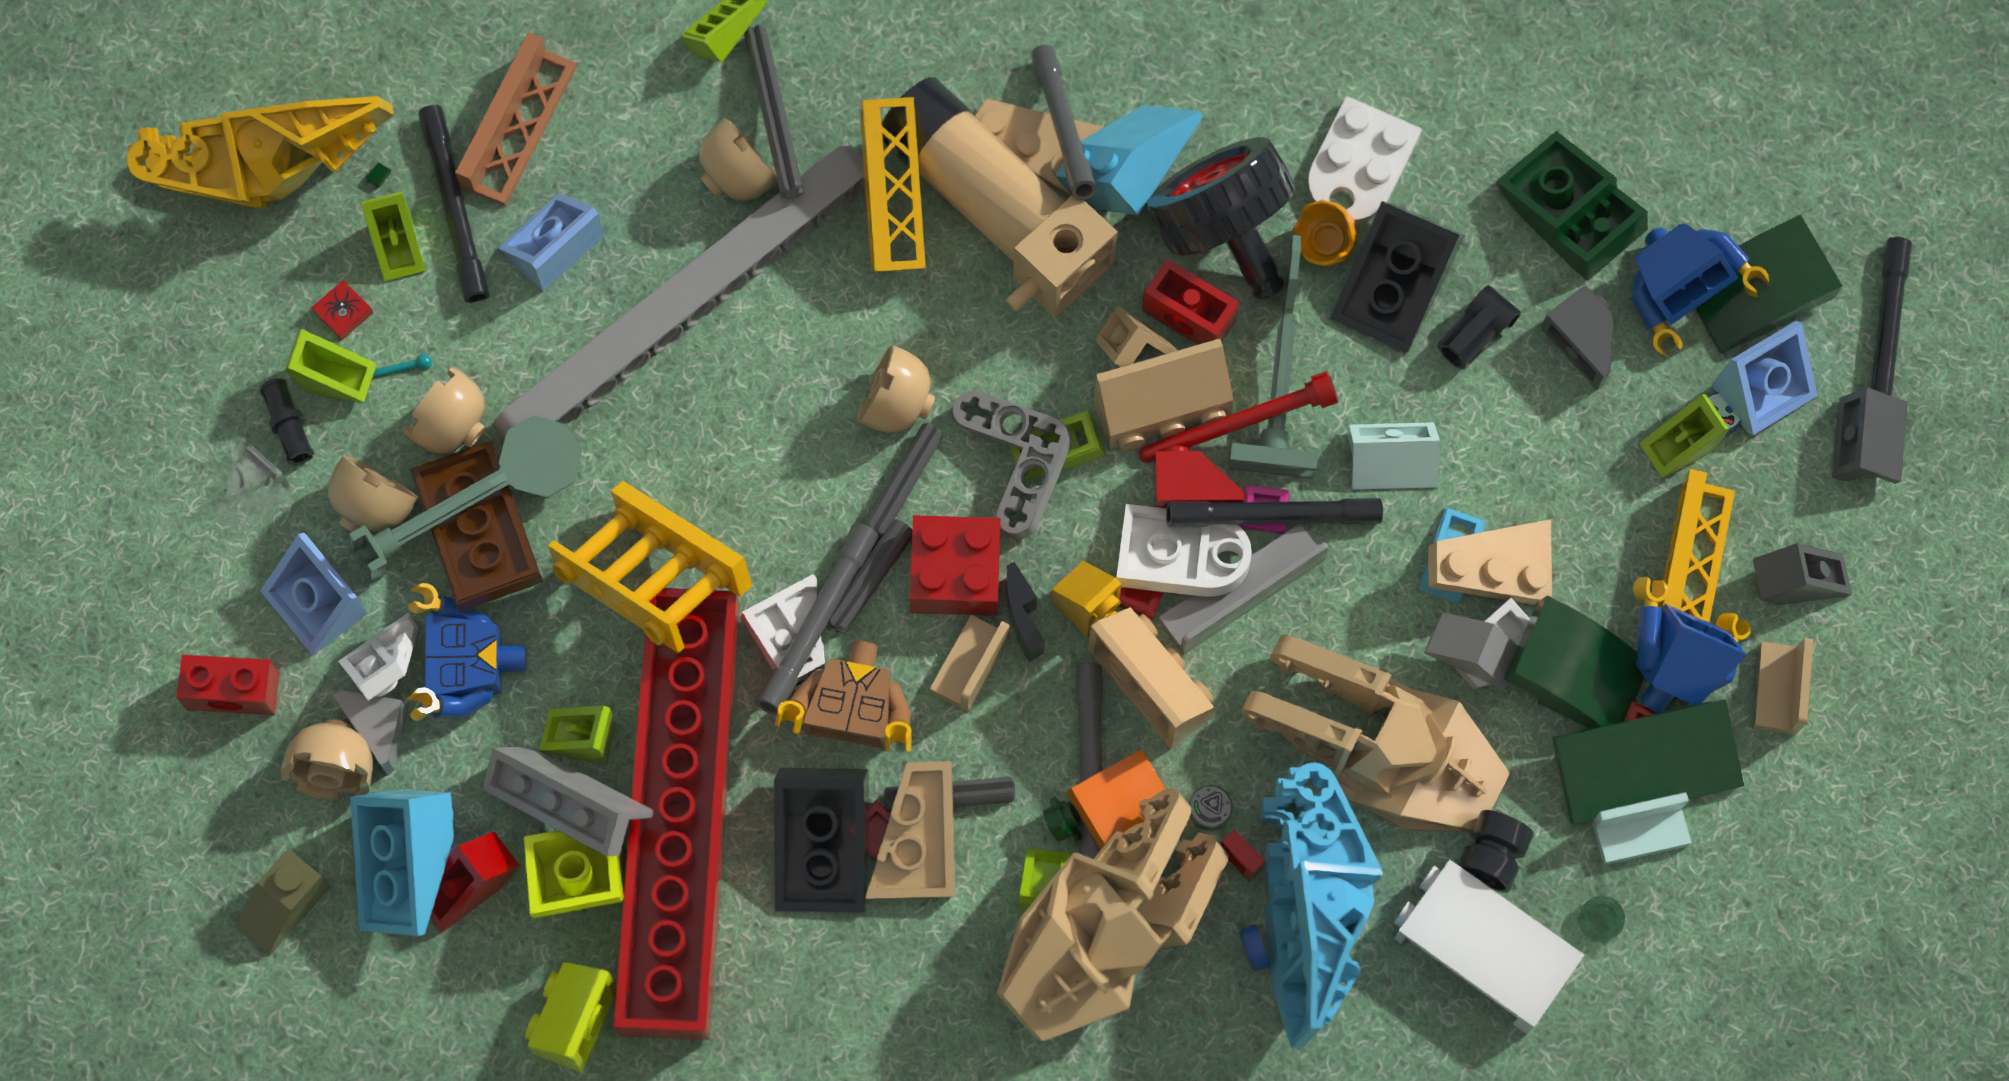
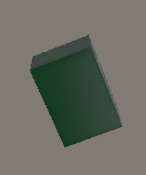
(378, 175)

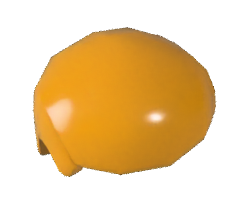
(1326, 233)

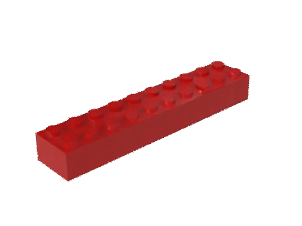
(679, 850)

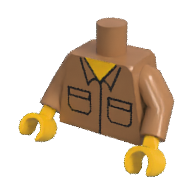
(851, 702)

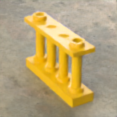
(661, 530)

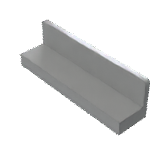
(1269, 572)
(562, 797)

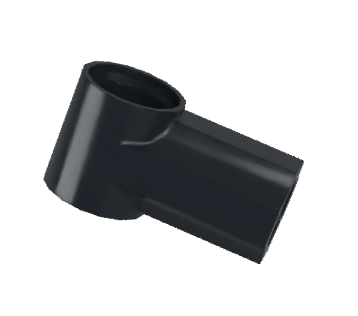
(1480, 325)

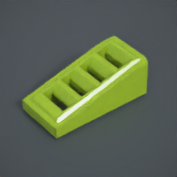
(721, 28)
(1077, 454)

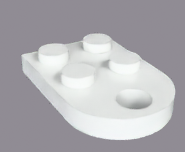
(1362, 158)
(1179, 557)

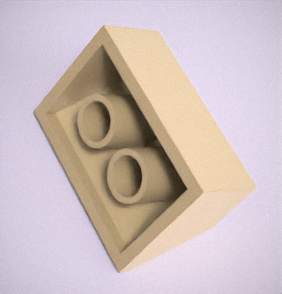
(1163, 395)
(1150, 675)

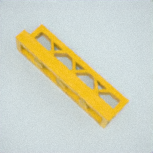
(875, 184)
(1682, 541)

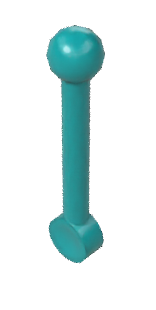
(422, 362)

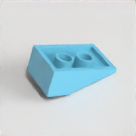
(1134, 156)
(399, 857)

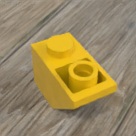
(1087, 596)

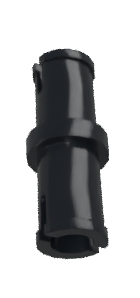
(286, 421)

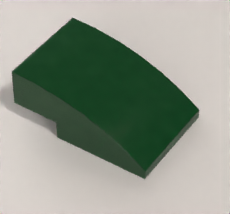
(1573, 204)
(1797, 279)
(1575, 666)

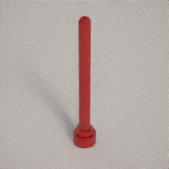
(1316, 392)

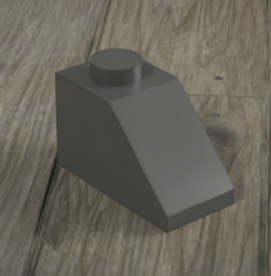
(1583, 333)
(1801, 575)

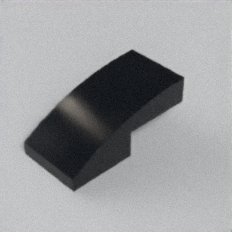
(1020, 602)

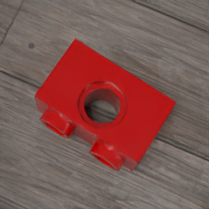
(1189, 304)
(228, 684)

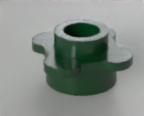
(1063, 820)

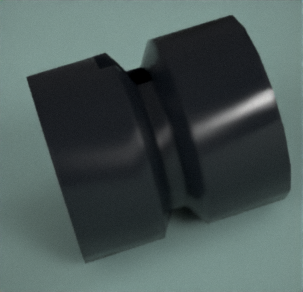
(1497, 844)

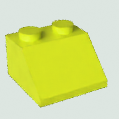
(570, 875)
(572, 1015)

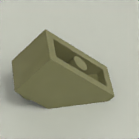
(281, 901)

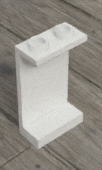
(1488, 943)

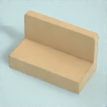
(1126, 336)
(970, 662)
(1782, 687)

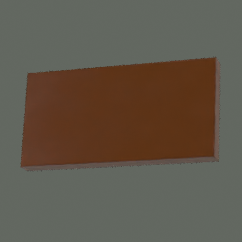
(484, 545)

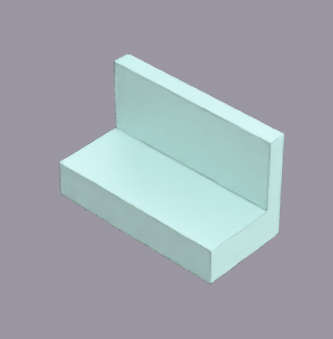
(1394, 455)
(1642, 829)

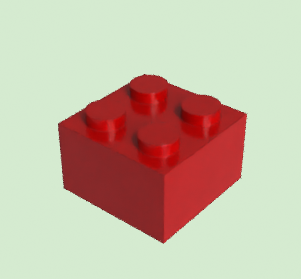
(955, 565)

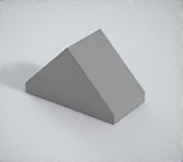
(1472, 647)
(378, 722)

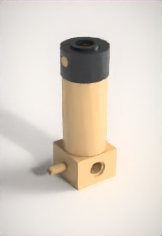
(1052, 242)

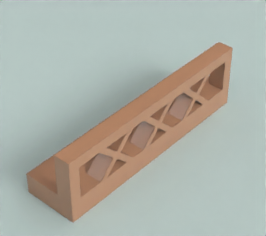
(501, 114)

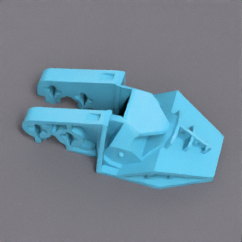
(1317, 898)

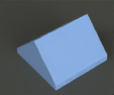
(553, 239)
(1768, 379)
(311, 596)

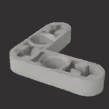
(1033, 455)

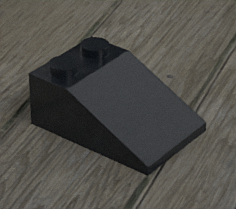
(1397, 275)
(815, 854)

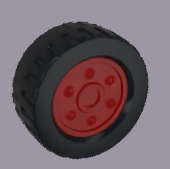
(1223, 202)

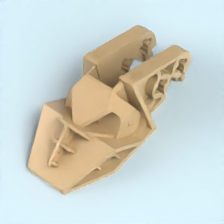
(1423, 768)
(1083, 934)

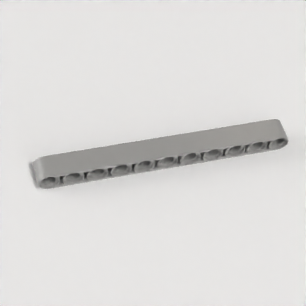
(690, 293)

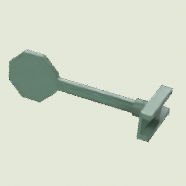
(1273, 454)
(535, 459)

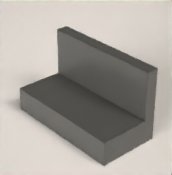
(1870, 436)

